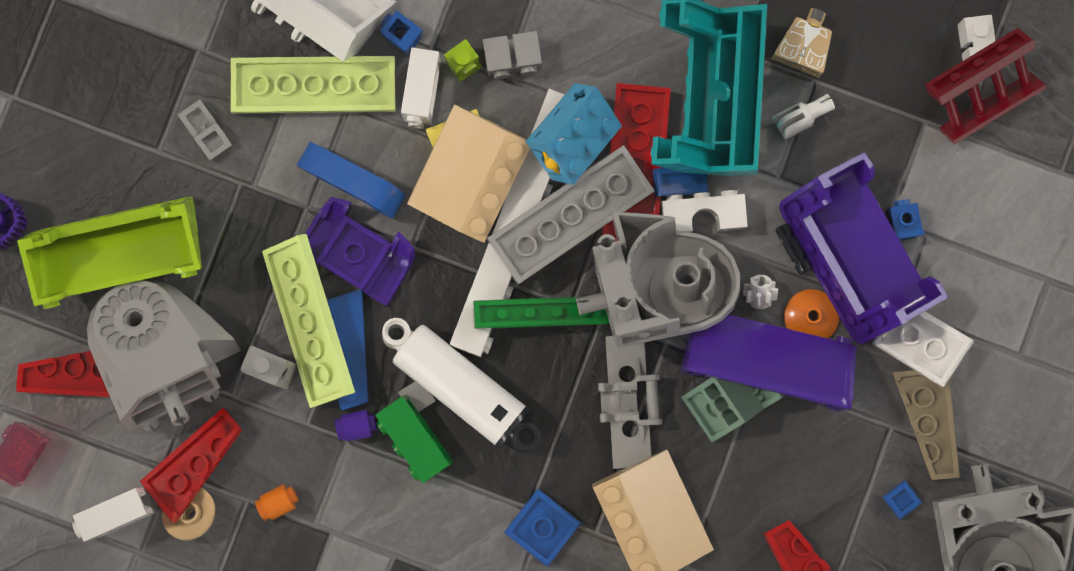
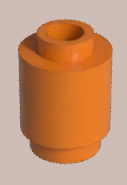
(276, 502)

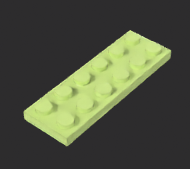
(313, 84)
(308, 321)

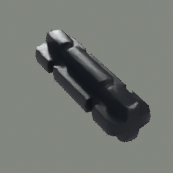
(793, 248)

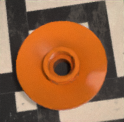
(809, 300)

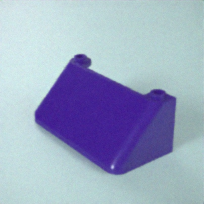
(857, 252)
(775, 360)

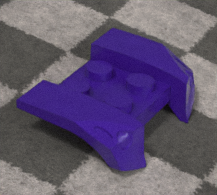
(359, 253)

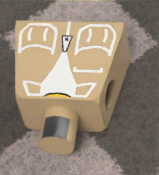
(805, 44)

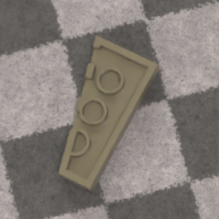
(932, 422)

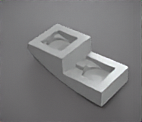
(204, 129)

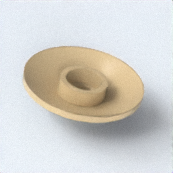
(193, 528)

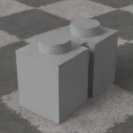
(512, 55)

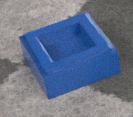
(901, 499)

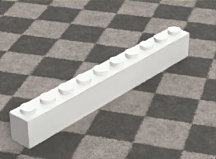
(493, 277)

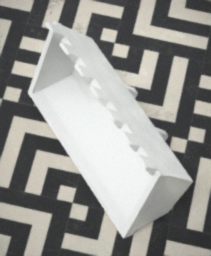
(334, 24)

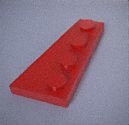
(62, 375)
(188, 467)
(793, 550)

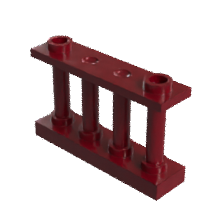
(977, 68)

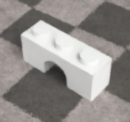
(727, 209)

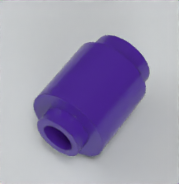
(355, 426)

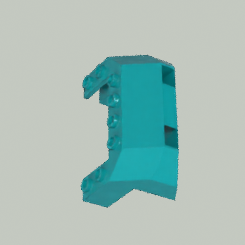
(721, 89)

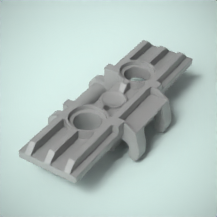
(620, 403)

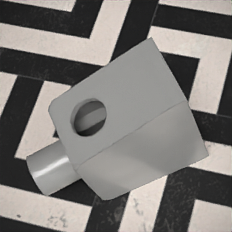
(268, 367)

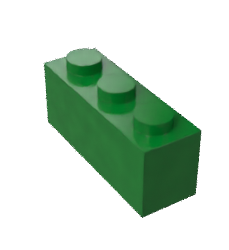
(413, 439)

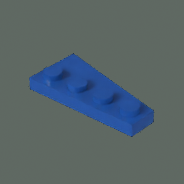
(349, 325)

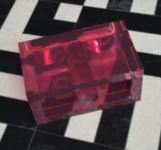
(20, 452)

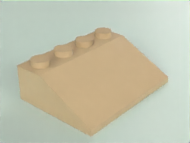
(469, 173)
(653, 515)

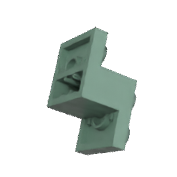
(726, 405)

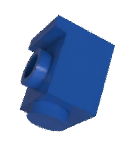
(398, 21)
(905, 230)

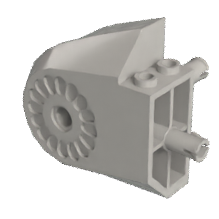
(660, 280)
(155, 351)
(1002, 528)

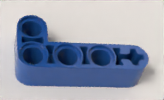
(351, 179)

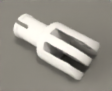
(801, 116)

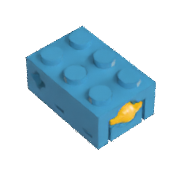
(574, 133)

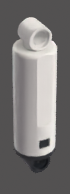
(460, 385)

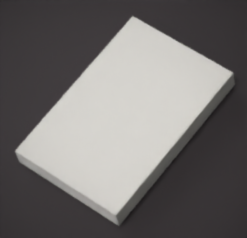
(926, 347)

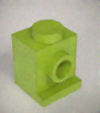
(462, 60)

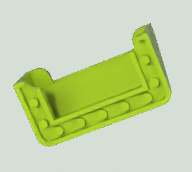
(111, 250)

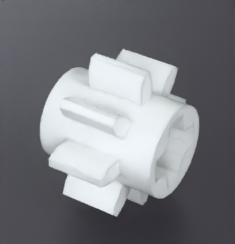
(760, 292)

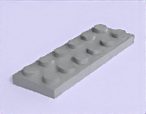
(570, 215)

